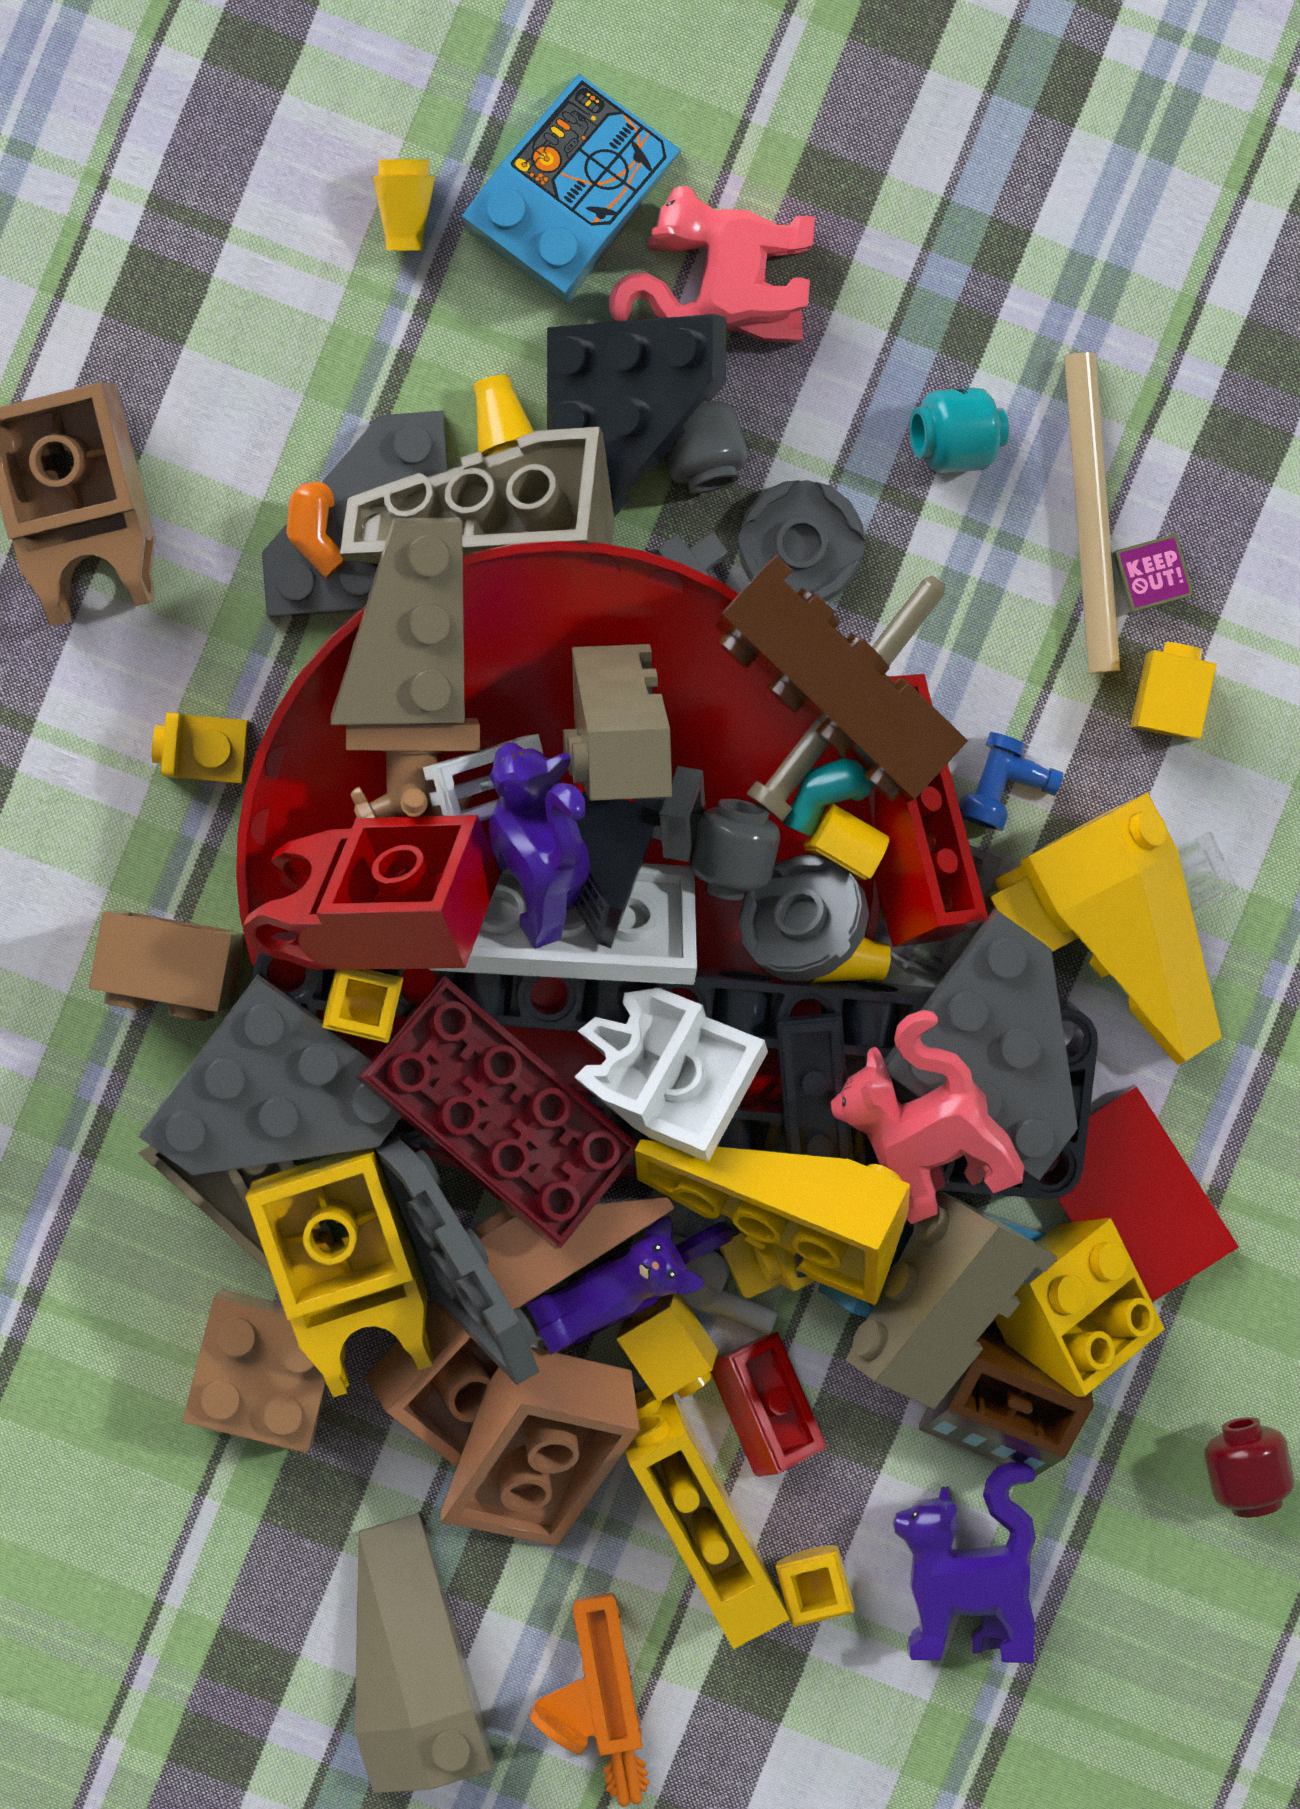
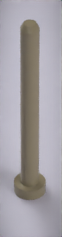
(811, 746)

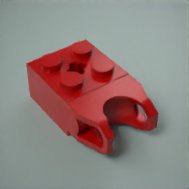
(382, 895)

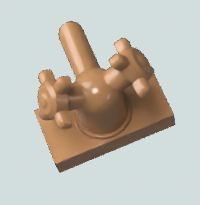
(407, 752)

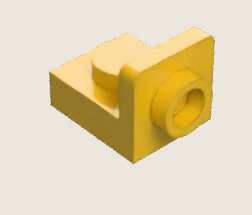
(201, 748)
(760, 1269)

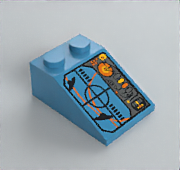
(569, 187)

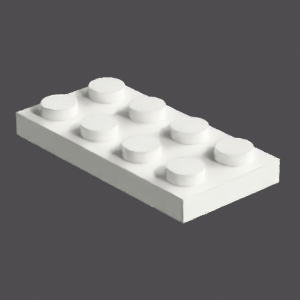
(650, 946)

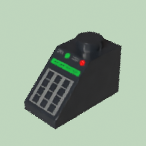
(617, 843)

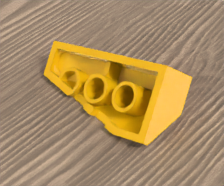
(1130, 906)
(823, 1208)

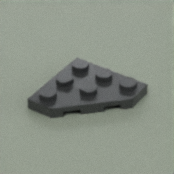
(385, 453)
(1006, 1025)
(268, 1092)
(456, 1261)

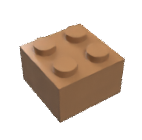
(166, 962)
(255, 1376)

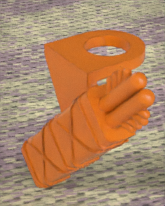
(600, 1701)

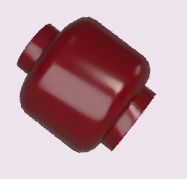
(1249, 1468)

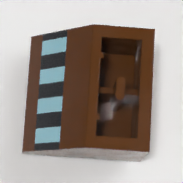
(1008, 1409)

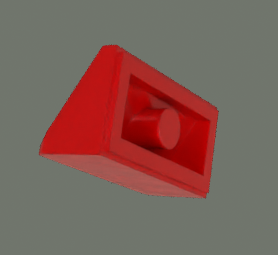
(767, 1405)

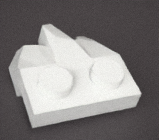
(672, 1069)

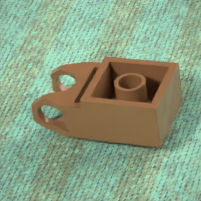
(72, 516)

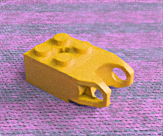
(344, 1283)

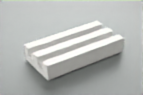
(448, 793)

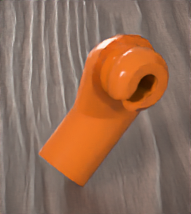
(308, 524)

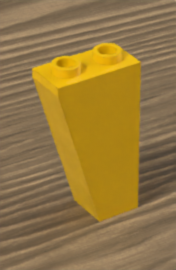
(703, 1521)

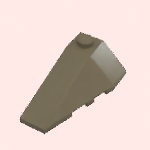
(534, 492)
(413, 1684)

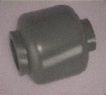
(709, 450)
(734, 848)

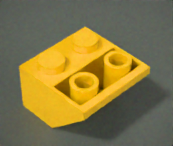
(1084, 1310)

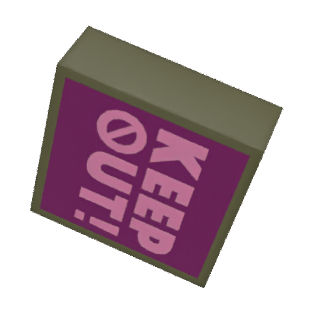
(1153, 573)

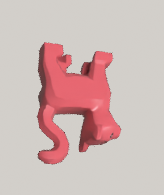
(734, 269)
(930, 1130)

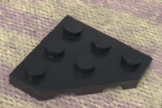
(635, 385)

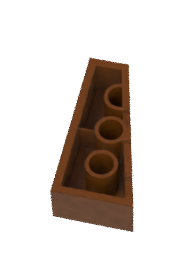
(838, 683)

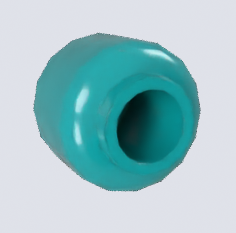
(958, 430)

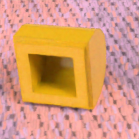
(848, 842)
(362, 1003)
(814, 1585)

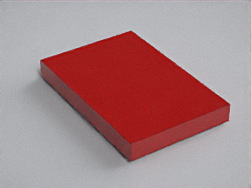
(1149, 1195)

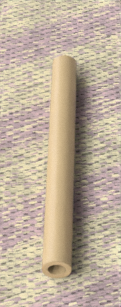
(1092, 513)

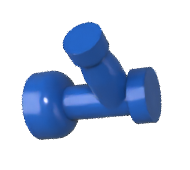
(1004, 763)

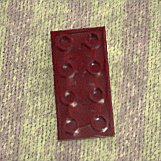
(499, 1112)

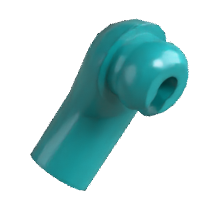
(825, 786)

